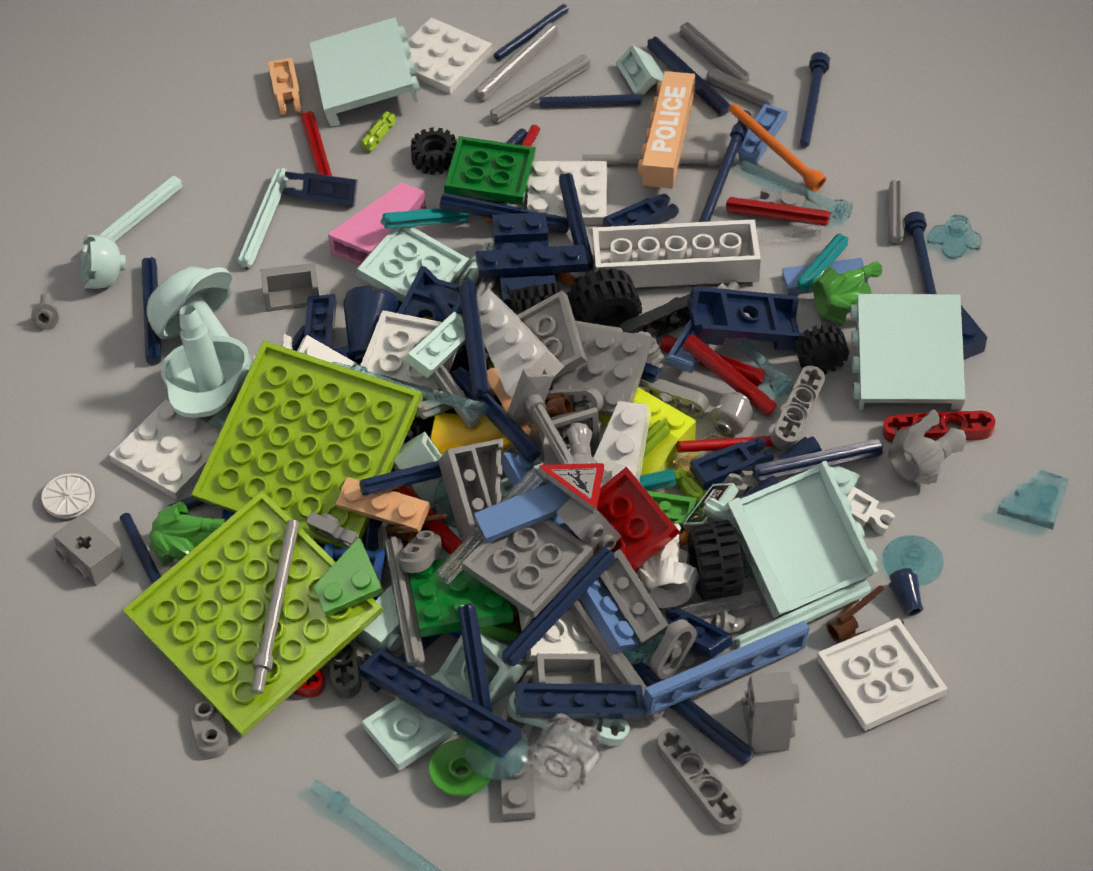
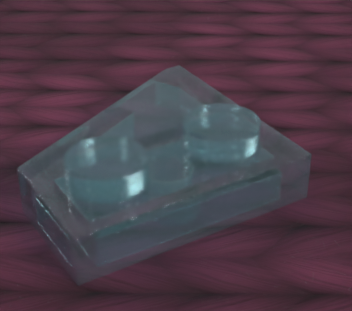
(1037, 500)

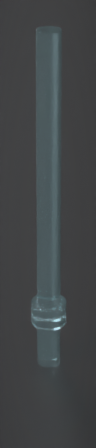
(428, 393)
(340, 804)

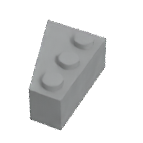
(472, 481)
(770, 711)

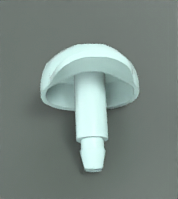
(194, 286)
(205, 369)

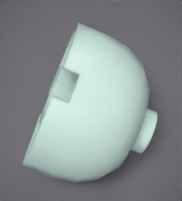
(101, 262)

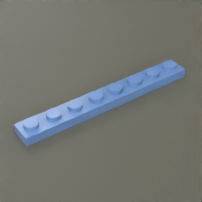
(597, 598)

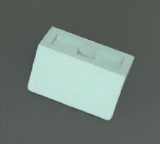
(639, 70)

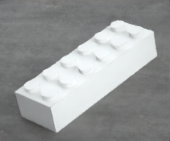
(680, 252)

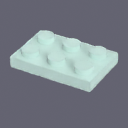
(405, 731)

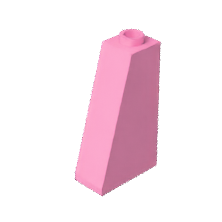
(364, 231)

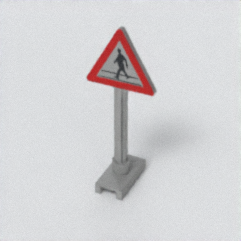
(575, 479)

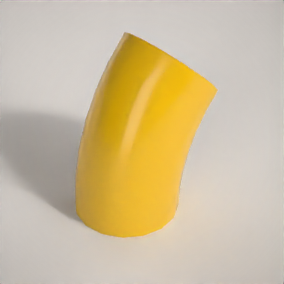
(451, 432)

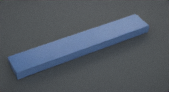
(725, 668)

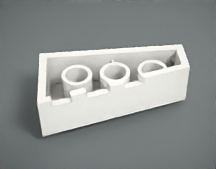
(512, 343)
(624, 440)

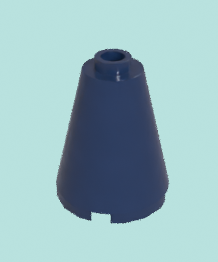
(362, 314)

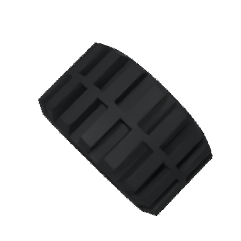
(604, 298)
(718, 559)

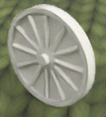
(68, 495)

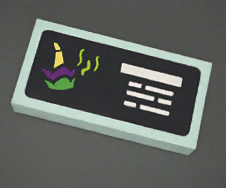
(720, 492)

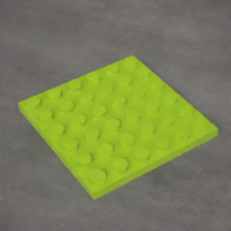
(302, 433)
(215, 607)

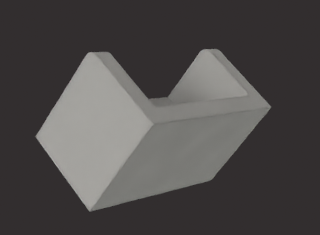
(289, 286)
(567, 669)

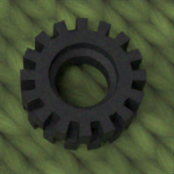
(429, 141)
(529, 296)
(822, 348)

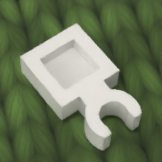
(865, 511)

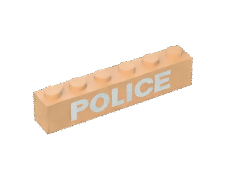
(667, 130)

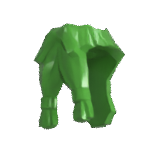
(838, 291)
(178, 532)

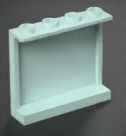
(363, 67)
(908, 349)
(801, 539)

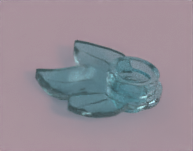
(955, 237)

